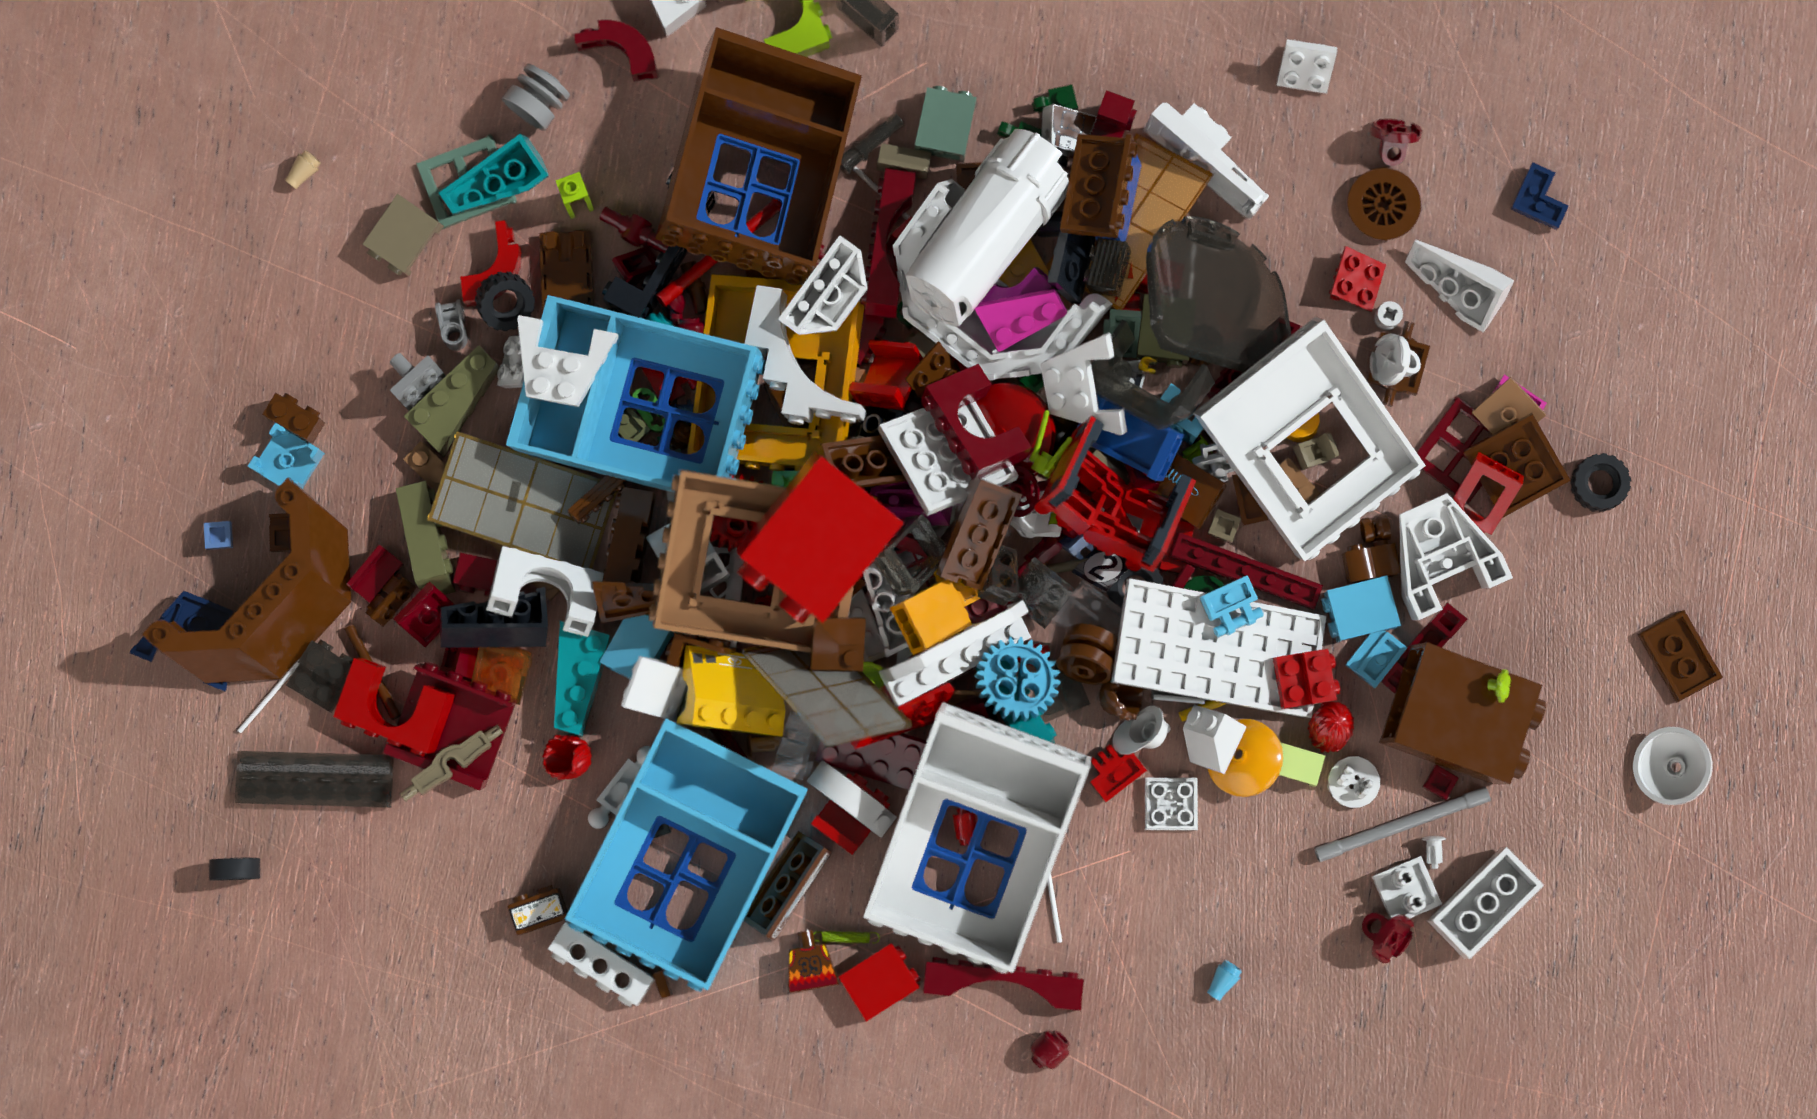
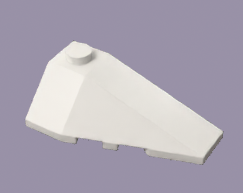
(1465, 284)

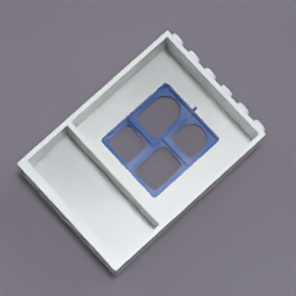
(1001, 779)

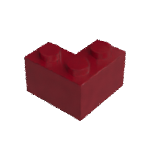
(1114, 116)

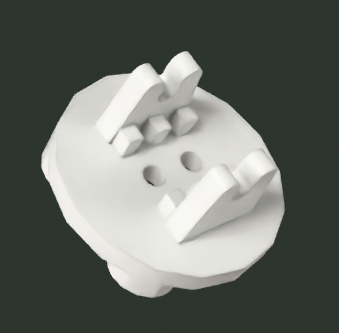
(1344, 774)

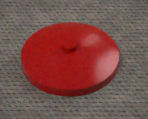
(1014, 406)

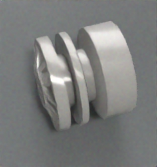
(538, 94)

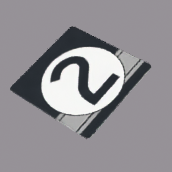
(1101, 569)

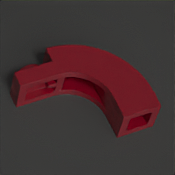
(624, 38)

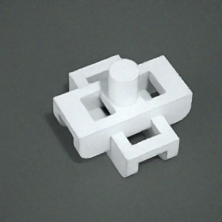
(1217, 462)

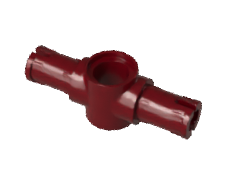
(633, 229)

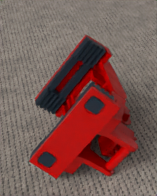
(1112, 528)

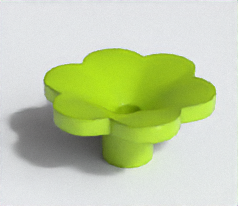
(1501, 685)

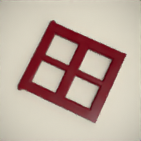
(1440, 433)

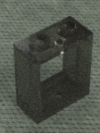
(873, 17)
(893, 568)

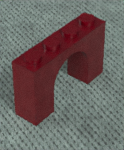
(977, 455)

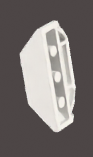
(828, 292)

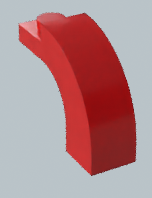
(507, 259)

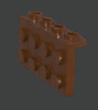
(1098, 185)

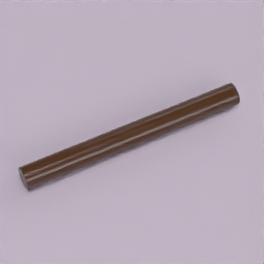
(363, 653)

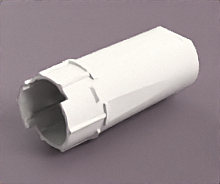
(988, 226)

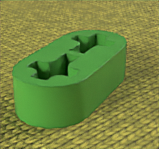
(646, 416)

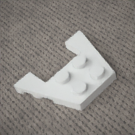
(559, 374)
(1072, 388)

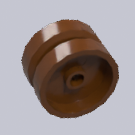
(1087, 654)

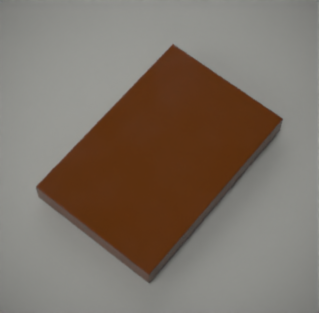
(1680, 656)

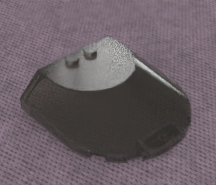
(1213, 295)

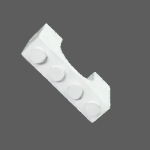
(519, 568)

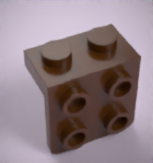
(676, 649)

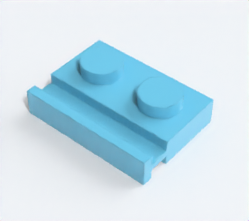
(1376, 657)

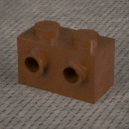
(299, 421)

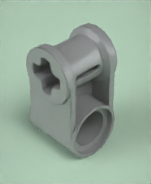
(452, 319)

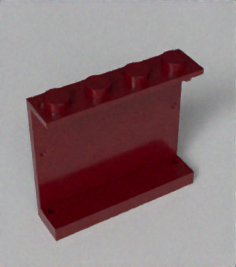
(472, 711)

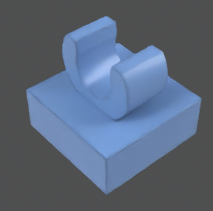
(218, 535)
(1075, 545)

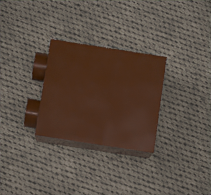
(1456, 722)

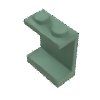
(945, 123)

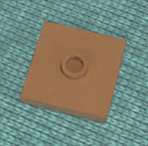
(1506, 406)

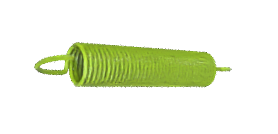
(846, 937)

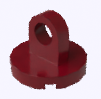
(1394, 134)
(1391, 938)

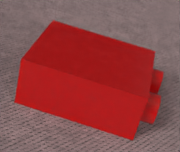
(816, 540)

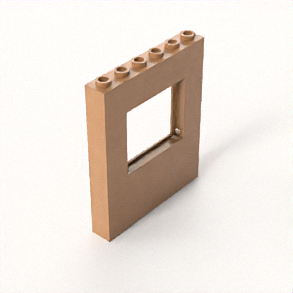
(685, 561)

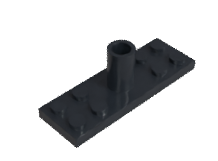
(1069, 259)

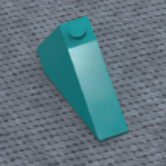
(503, 174)

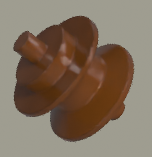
(680, 435)

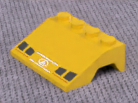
(729, 694)

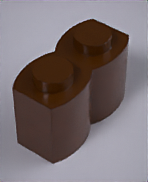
(1371, 562)

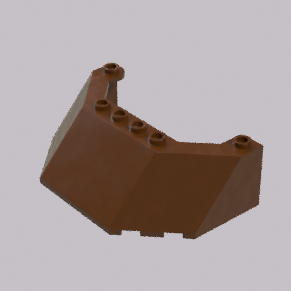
(284, 611)

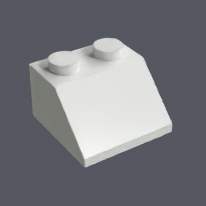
(1211, 738)

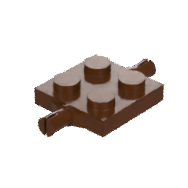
(1410, 384)

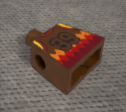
(810, 965)

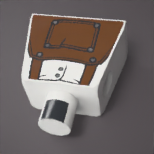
(1061, 129)

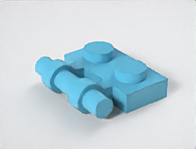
(1229, 598)

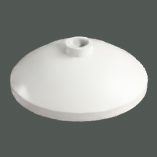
(1656, 760)

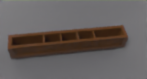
(601, 492)

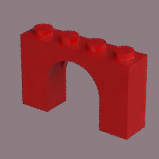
(359, 708)

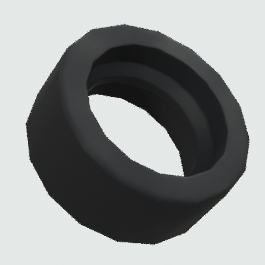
(234, 869)

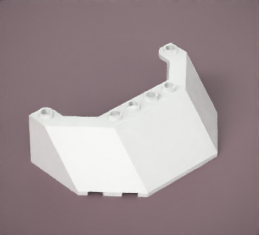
(970, 340)

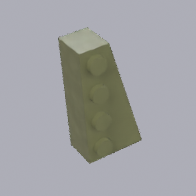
(453, 400)
(424, 538)

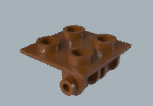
(932, 368)

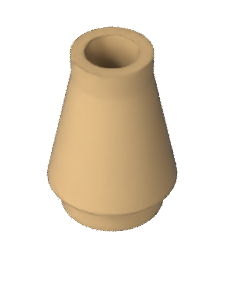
(302, 169)

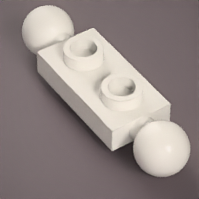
(617, 790)

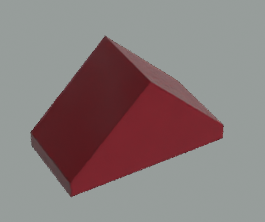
(635, 265)

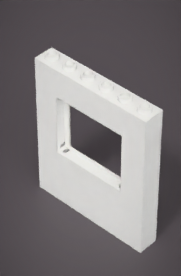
(1279, 398)

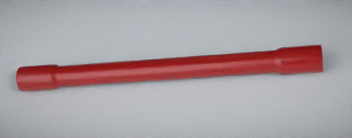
(677, 287)

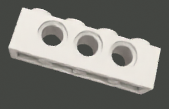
(639, 979)

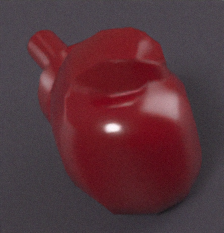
(675, 309)

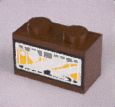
(537, 911)

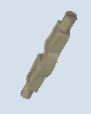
(440, 772)

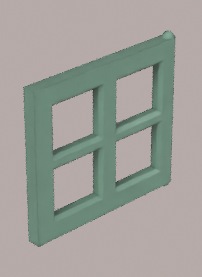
(457, 157)

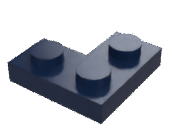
(1534, 202)

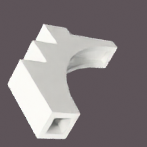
(781, 368)

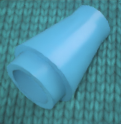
(1224, 979)

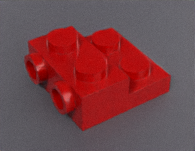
(1306, 678)

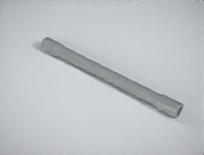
(1466, 801)

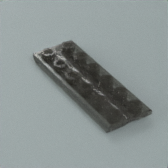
(314, 779)

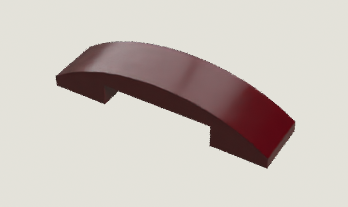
(1436, 632)

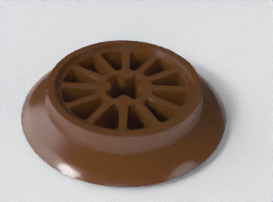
(1396, 180)

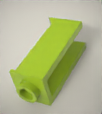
(573, 189)

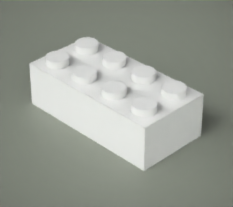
(1485, 903)

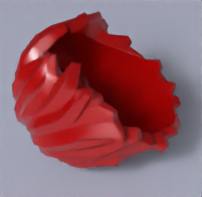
(1331, 727)
(566, 757)

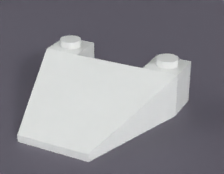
(1437, 544)

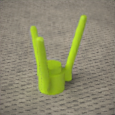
(1046, 463)

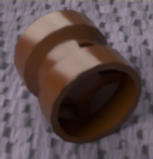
(1375, 529)

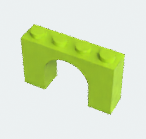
(807, 36)

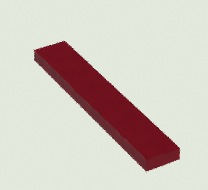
(1235, 566)

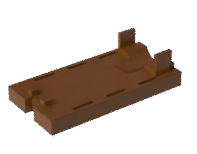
(566, 266)
(978, 533)

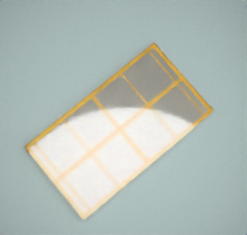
(517, 501)
(831, 702)

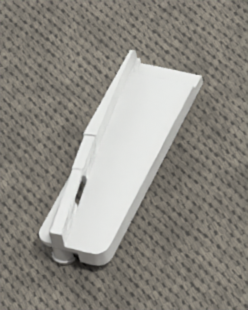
(1183, 138)

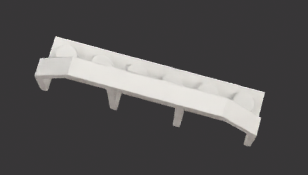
(954, 655)

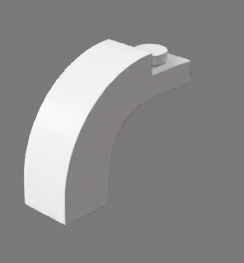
(851, 798)

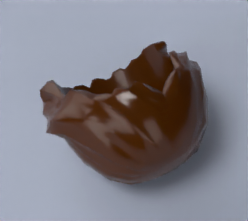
(1121, 700)

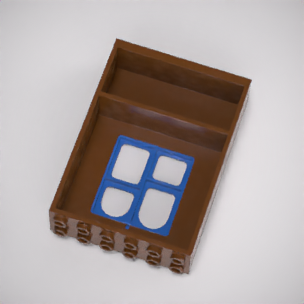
(773, 109)

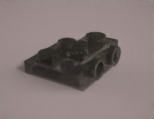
(321, 675)

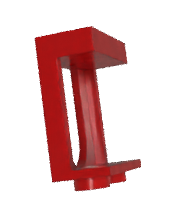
(1494, 470)

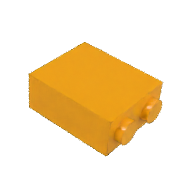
(931, 616)

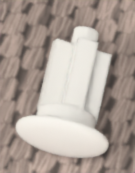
(1434, 850)

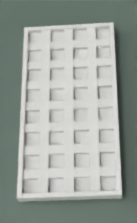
(1172, 648)

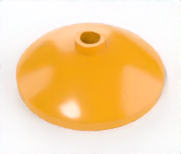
(1258, 765)

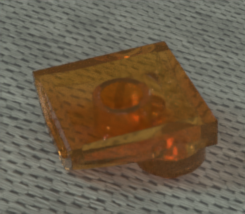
(503, 669)

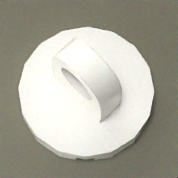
(1392, 360)

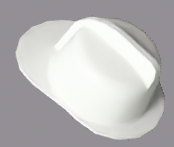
(1145, 732)

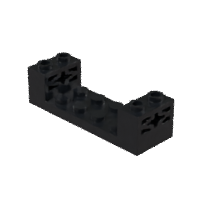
(629, 300)

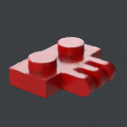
(1115, 772)

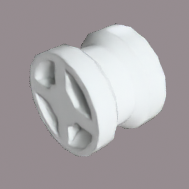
(1383, 318)

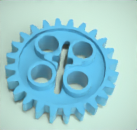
(994, 675)

